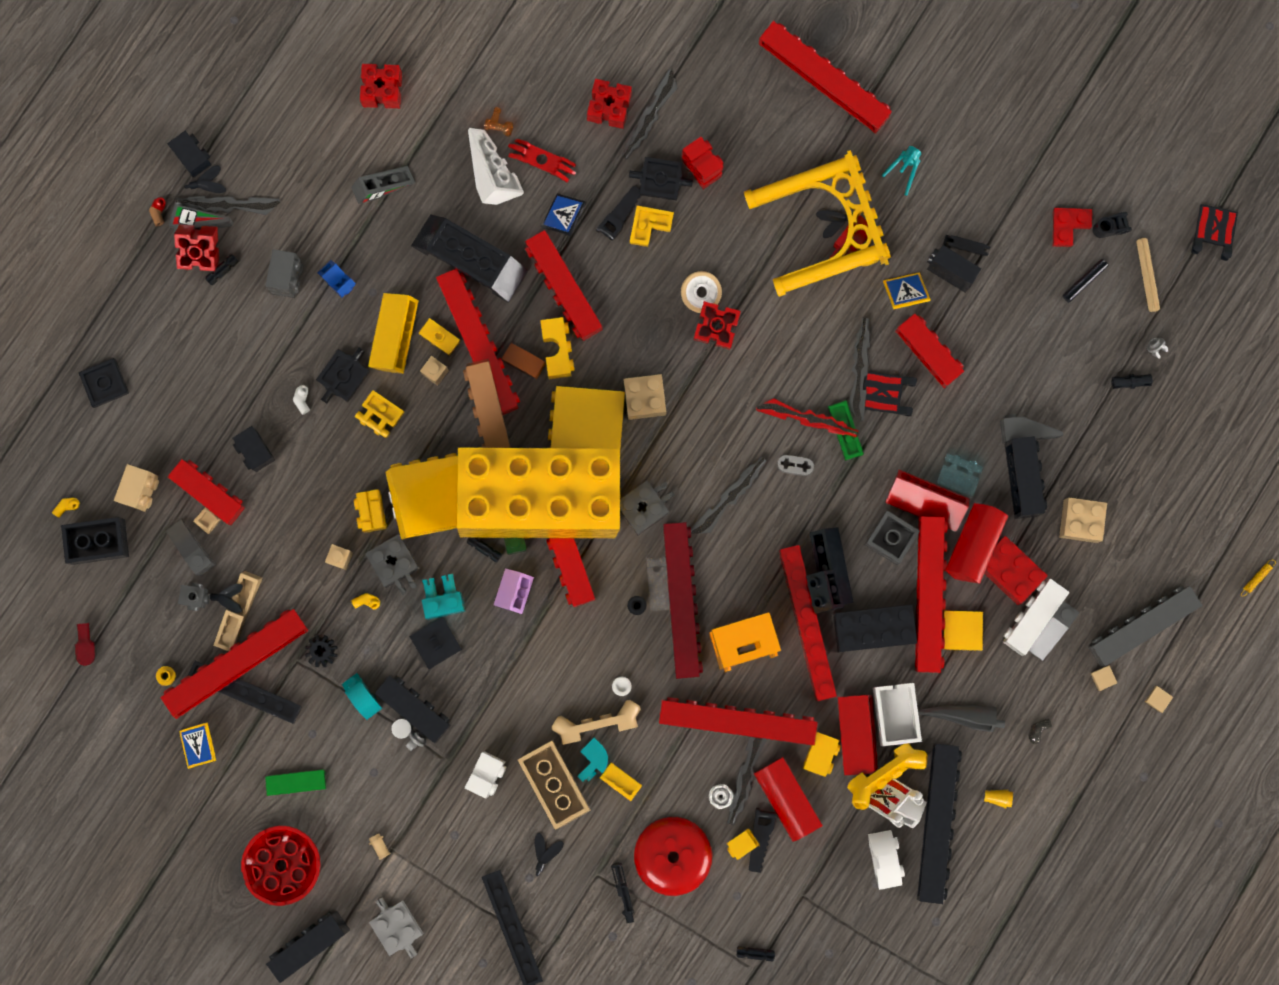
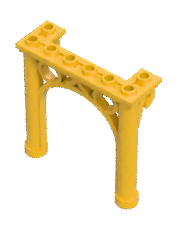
(840, 262)

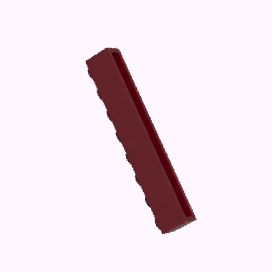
(681, 600)

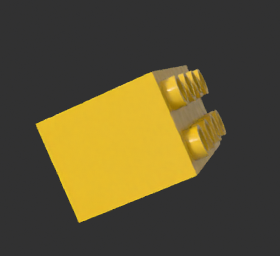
(538, 493)

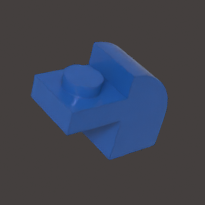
(336, 279)

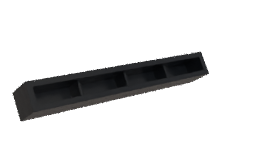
(938, 823)

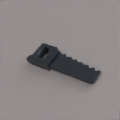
(619, 214)
(761, 833)

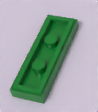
(849, 445)
(295, 782)

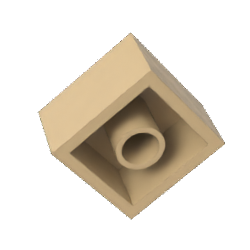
(644, 397)
(136, 488)
(1083, 520)

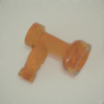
(494, 125)

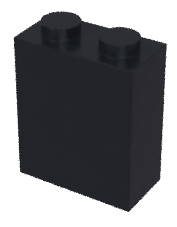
(953, 268)

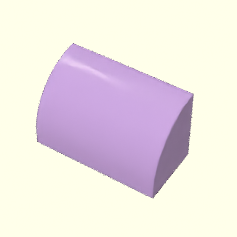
(513, 591)

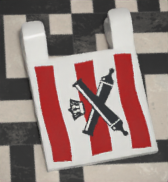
(891, 798)

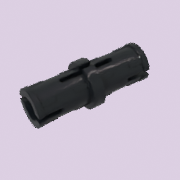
(1132, 381)

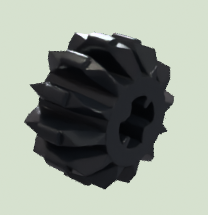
(316, 647)

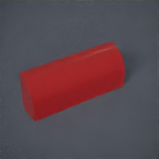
(927, 499)
(976, 543)
(858, 734)
(787, 799)

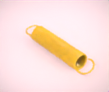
(1258, 577)

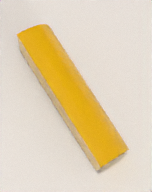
(393, 333)

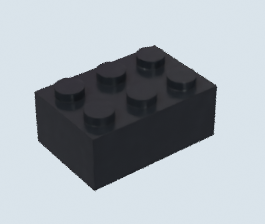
(94, 541)

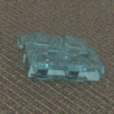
(958, 480)

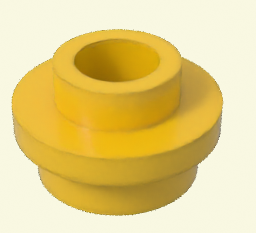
(171, 675)

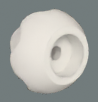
(723, 802)

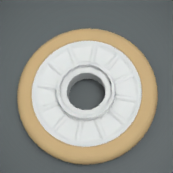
(690, 287)

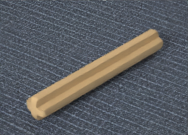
(1148, 275)

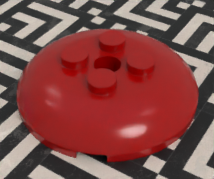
(652, 856)
(261, 865)

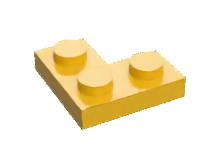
(646, 220)

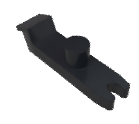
(966, 245)

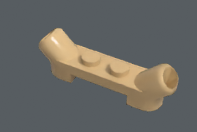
(571, 732)

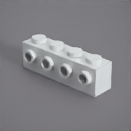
(1035, 617)

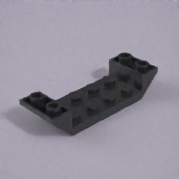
(470, 256)

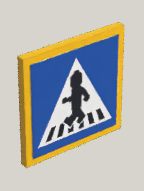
(906, 290)
(197, 745)

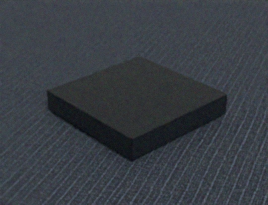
(103, 383)

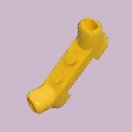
(864, 786)

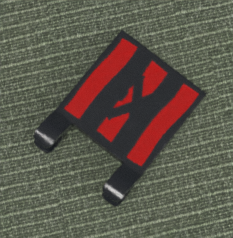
(1215, 227)
(885, 393)

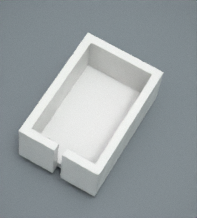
(897, 714)

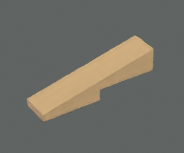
(233, 622)

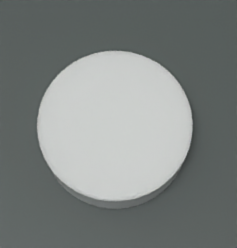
(621, 686)
(401, 728)

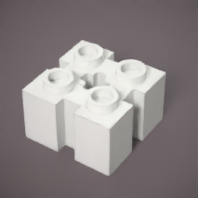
(485, 775)

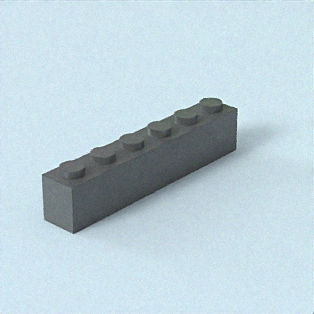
(1145, 626)

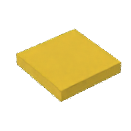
(963, 630)

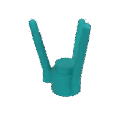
(910, 157)

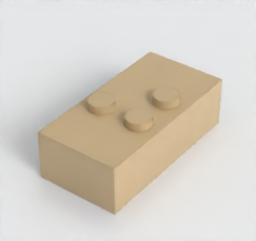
(554, 785)

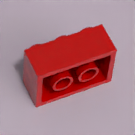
(1013, 571)

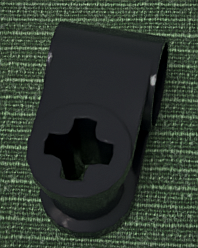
(1115, 225)

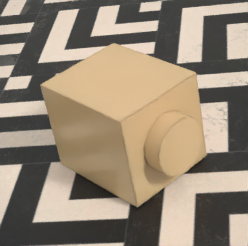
(434, 370)
(339, 557)

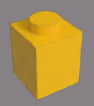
(742, 844)

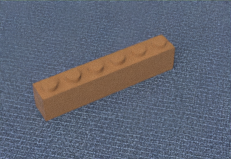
(486, 404)

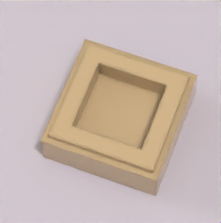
(207, 520)
(1103, 678)
(1158, 699)

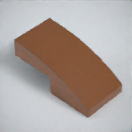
(523, 361)

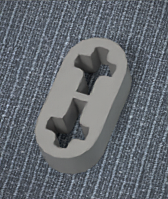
(796, 461)

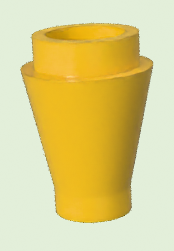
(999, 797)

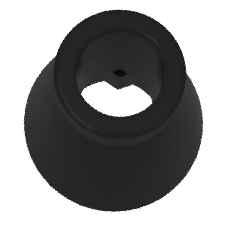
(637, 599)

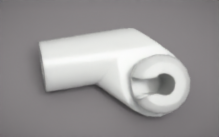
(300, 398)

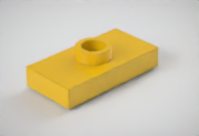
(439, 337)
(620, 781)

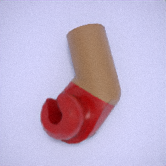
(156, 209)

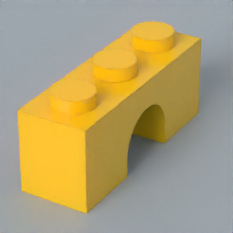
(555, 331)

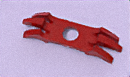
(552, 164)

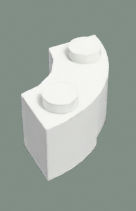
(885, 859)

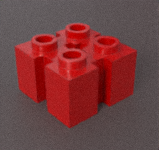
(389, 93)
(616, 112)
(702, 163)
(197, 247)
(722, 336)

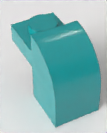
(361, 696)
(597, 755)

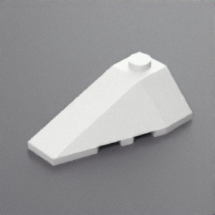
(491, 175)

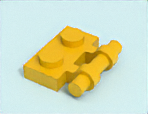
(381, 408)

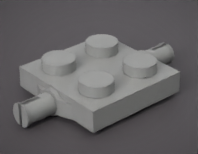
(396, 928)

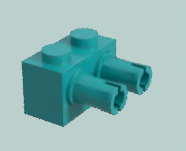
(447, 604)

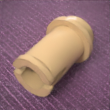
(379, 846)

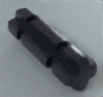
(221, 269)
(484, 549)
(755, 953)

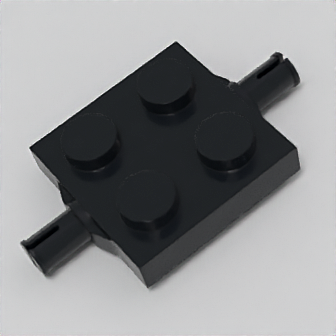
(660, 178)
(343, 375)

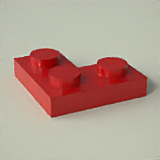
(1065, 221)

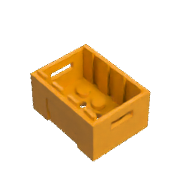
(743, 633)

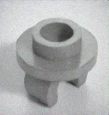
(1155, 345)
(417, 738)

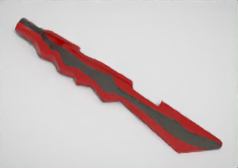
(808, 418)

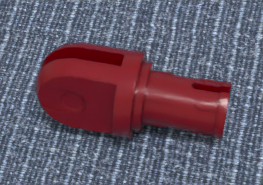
(84, 647)

